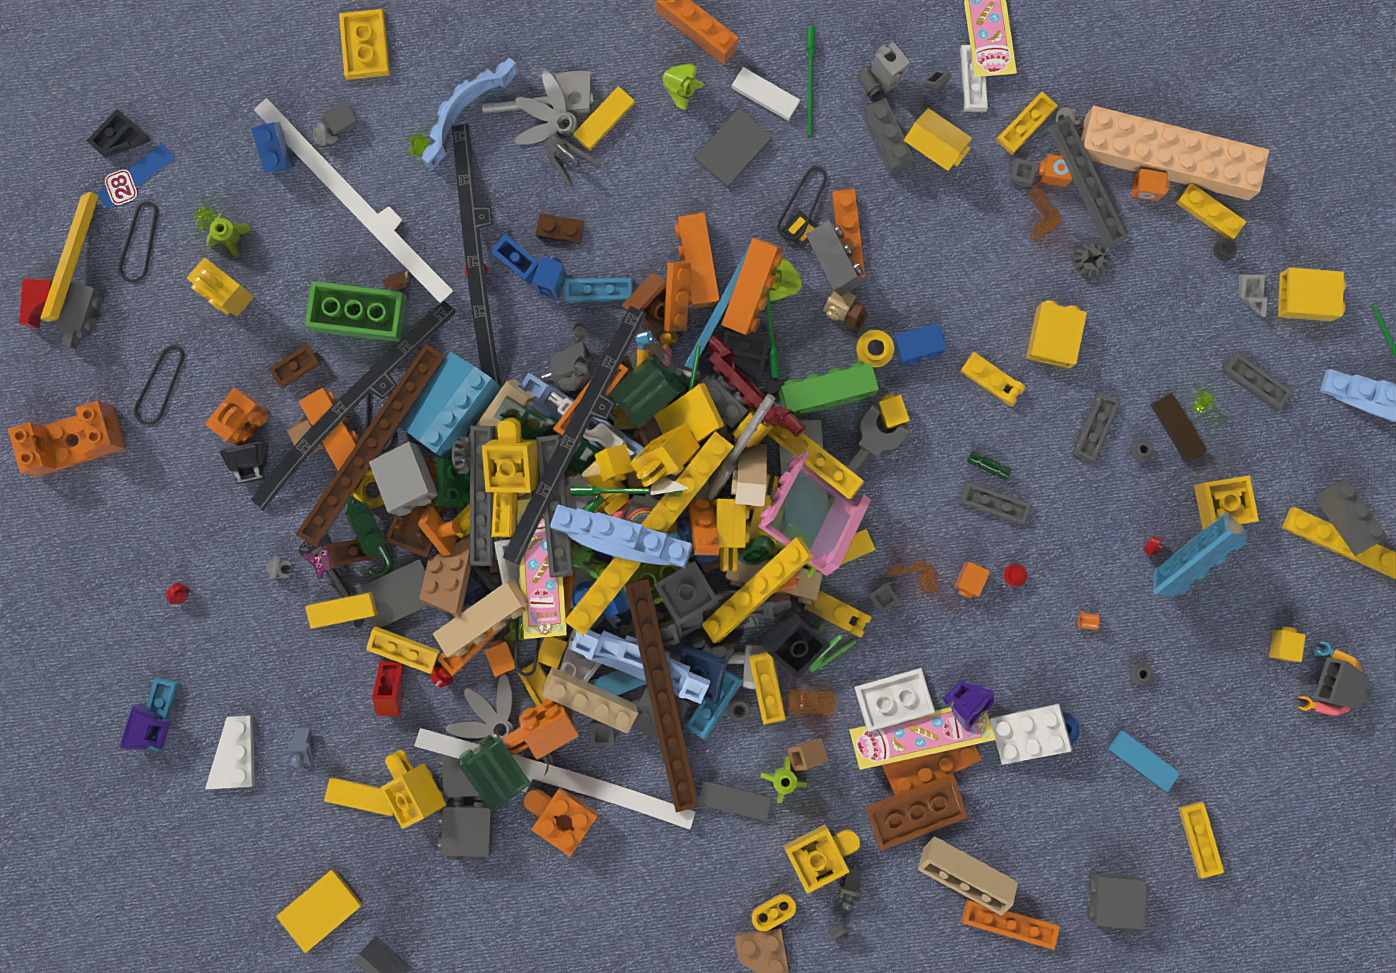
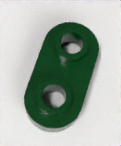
(757, 550)

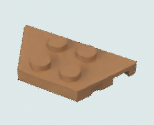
(447, 579)

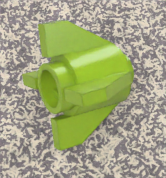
(680, 83)
(226, 233)
(786, 282)
(781, 773)

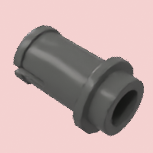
(869, 83)

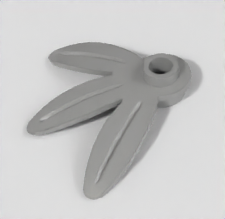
(554, 117)
(485, 711)

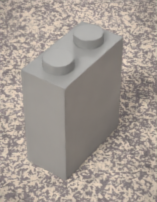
(403, 479)

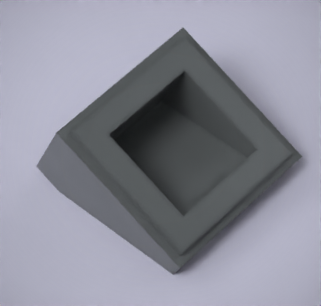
(340, 119)

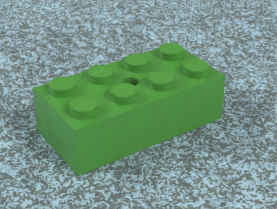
(334, 310)
(829, 390)

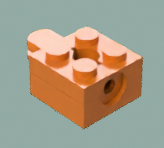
(233, 414)
(542, 729)
(561, 819)

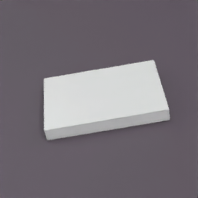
(894, 700)

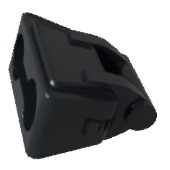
(246, 456)

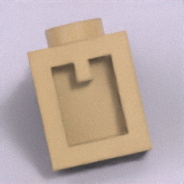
(838, 306)

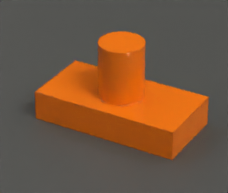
(439, 532)

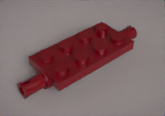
(725, 366)

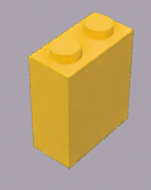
(938, 140)
(1311, 294)
(1056, 334)

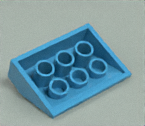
(449, 405)
(1198, 556)

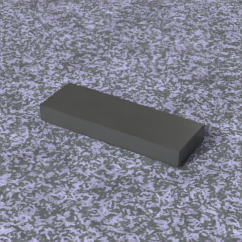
(1257, 381)
(1096, 427)
(995, 503)
(734, 800)

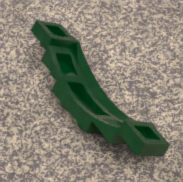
(536, 424)

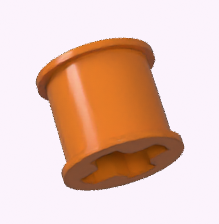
(1088, 621)

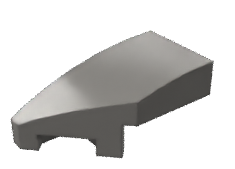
(1252, 293)

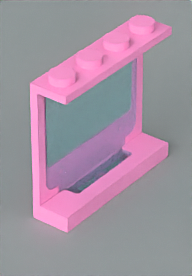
(815, 512)

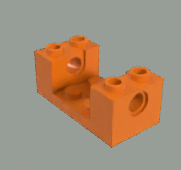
(47, 447)

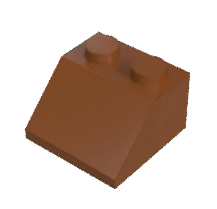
(650, 299)

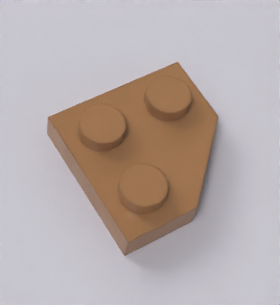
(762, 951)

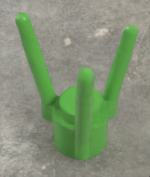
(584, 556)
(820, 662)

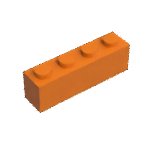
(699, 27)
(697, 250)
(752, 286)
(341, 440)

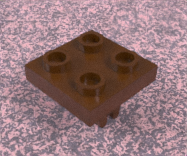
(408, 535)

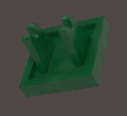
(451, 486)

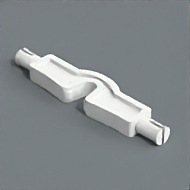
(601, 433)

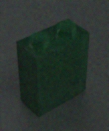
(646, 391)
(493, 772)

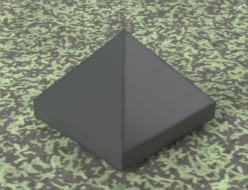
(937, 80)

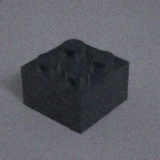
(794, 642)

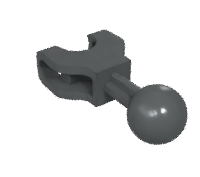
(873, 441)

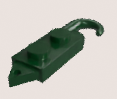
(368, 534)

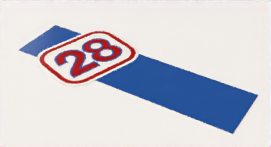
(122, 184)

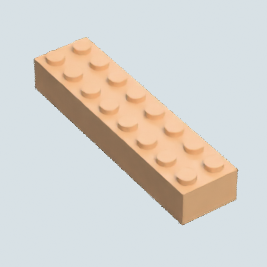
(1184, 154)

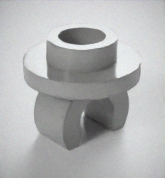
(1066, 111)
(320, 134)
(274, 567)

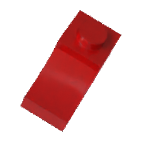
(33, 300)
(388, 689)

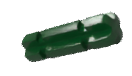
(989, 465)

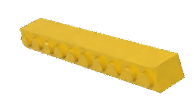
(659, 520)

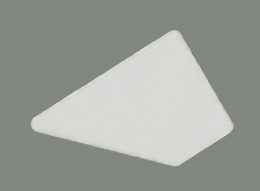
(665, 485)

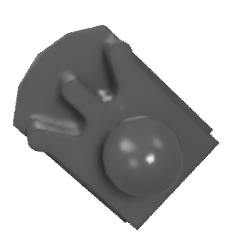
(850, 888)

